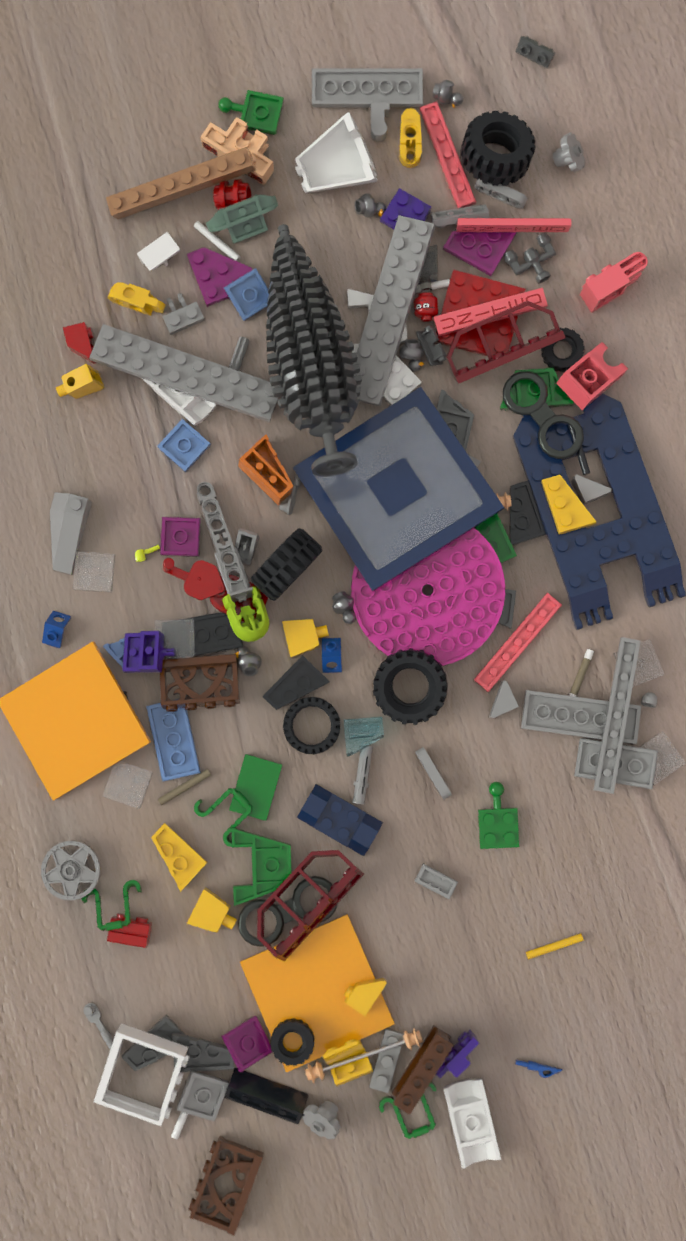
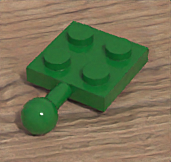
(259, 110)
(499, 825)

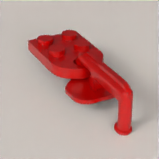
(205, 582)

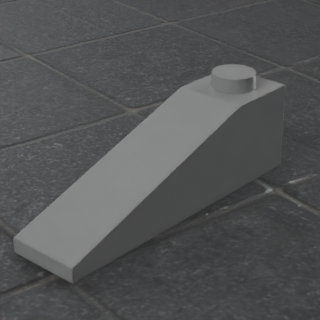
(68, 523)

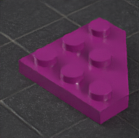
(479, 249)
(214, 273)

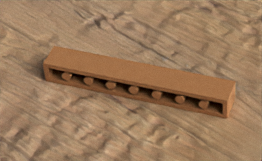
(181, 183)

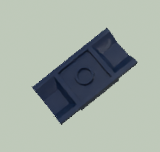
(340, 820)

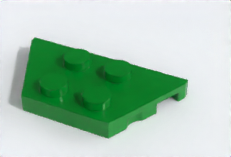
(526, 392)

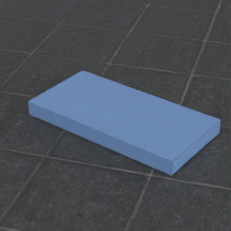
(173, 742)

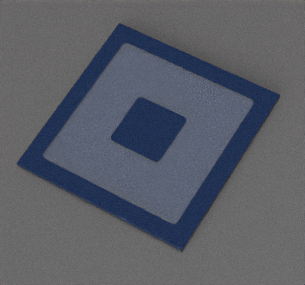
(406, 493)

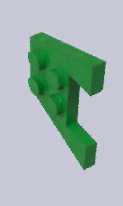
(269, 864)

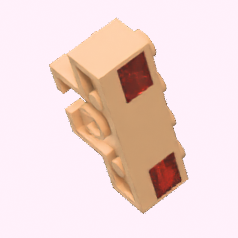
(237, 137)

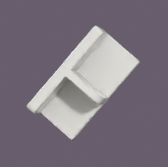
(158, 252)

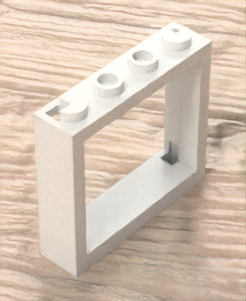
(131, 1106)

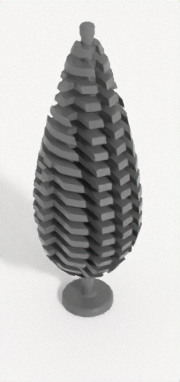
(310, 353)

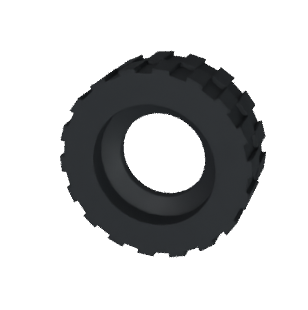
(564, 364)
(303, 1053)

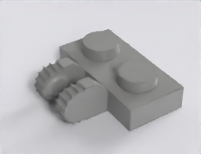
(183, 317)

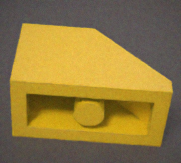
(364, 994)

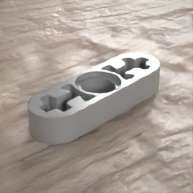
(502, 194)
(433, 773)

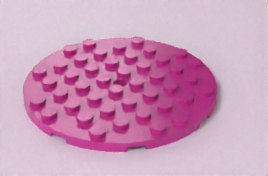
(451, 620)

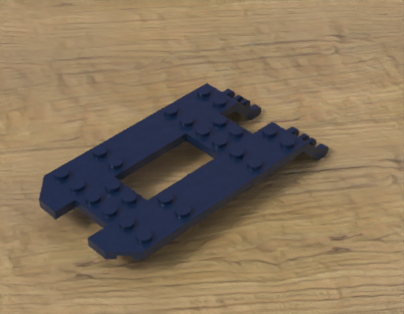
(638, 531)

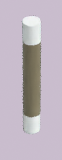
(581, 673)

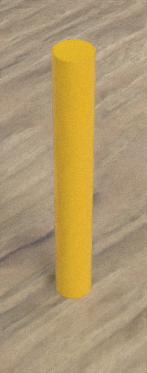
(554, 946)

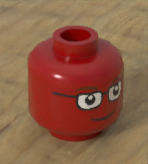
(425, 306)

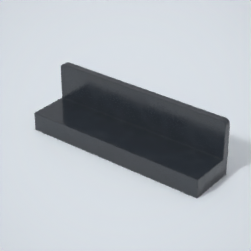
(266, 1096)

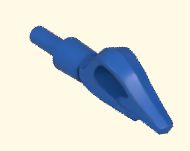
(538, 1067)

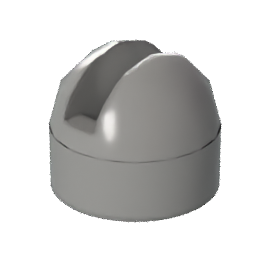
(649, 700)

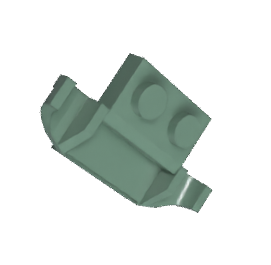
(243, 218)

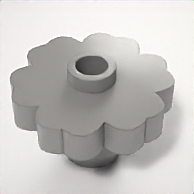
(569, 153)
(322, 1119)

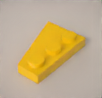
(565, 506)
(178, 855)

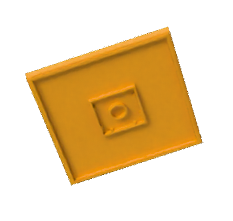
(73, 721)
(313, 987)

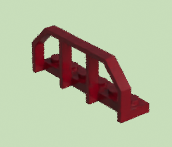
(501, 358)
(311, 918)

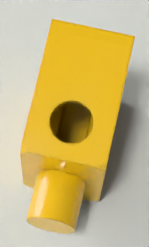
(80, 382)
(303, 636)
(211, 912)

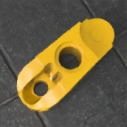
(410, 125)
(135, 298)

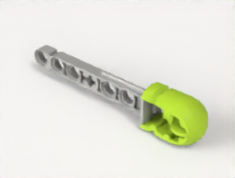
(237, 590)

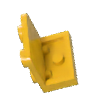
(350, 1070)

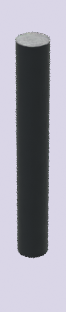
(580, 454)

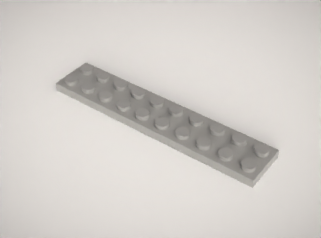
(391, 306)
(184, 372)

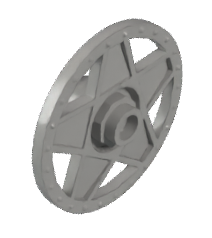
(70, 870)

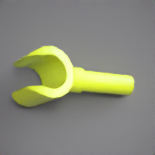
(140, 554)

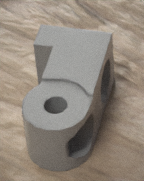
(378, 126)

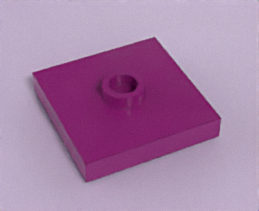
(180, 536)
(247, 1043)

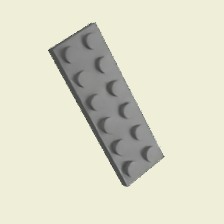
(365, 85)
(573, 716)

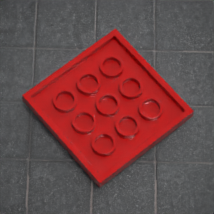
(471, 290)

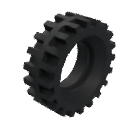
(392, 704)

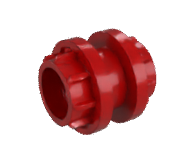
(227, 194)

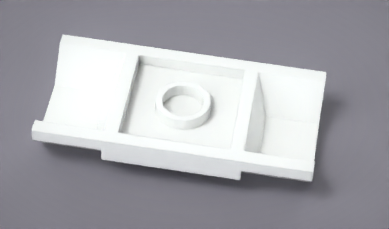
(189, 406)
(471, 1121)

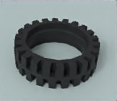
(311, 702)

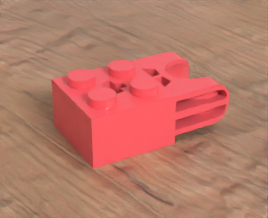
(612, 281)
(590, 377)

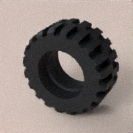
(502, 130)
(286, 564)

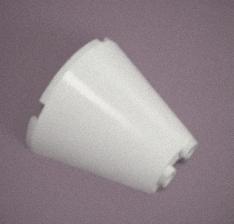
(336, 159)

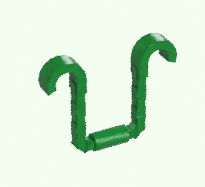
(239, 797)
(116, 924)
(418, 1131)

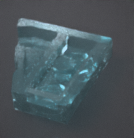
(362, 733)

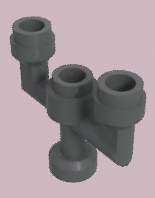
(533, 258)

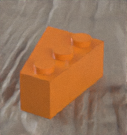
(266, 470)

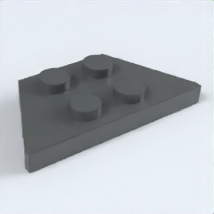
(456, 417)

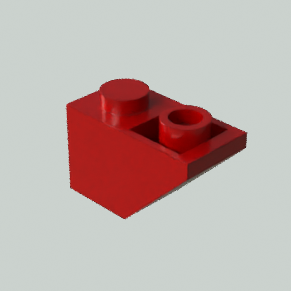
(79, 339)

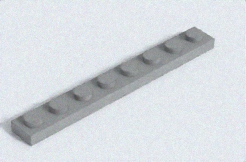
(616, 715)

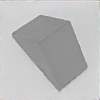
(589, 490)
(246, 545)
(504, 701)

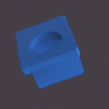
(54, 630)
(331, 653)

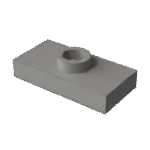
(436, 881)

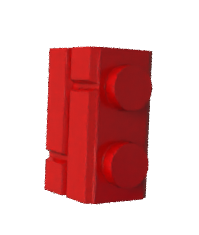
(135, 934)

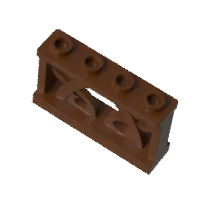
(178, 666)
(421, 1069)
(231, 1212)

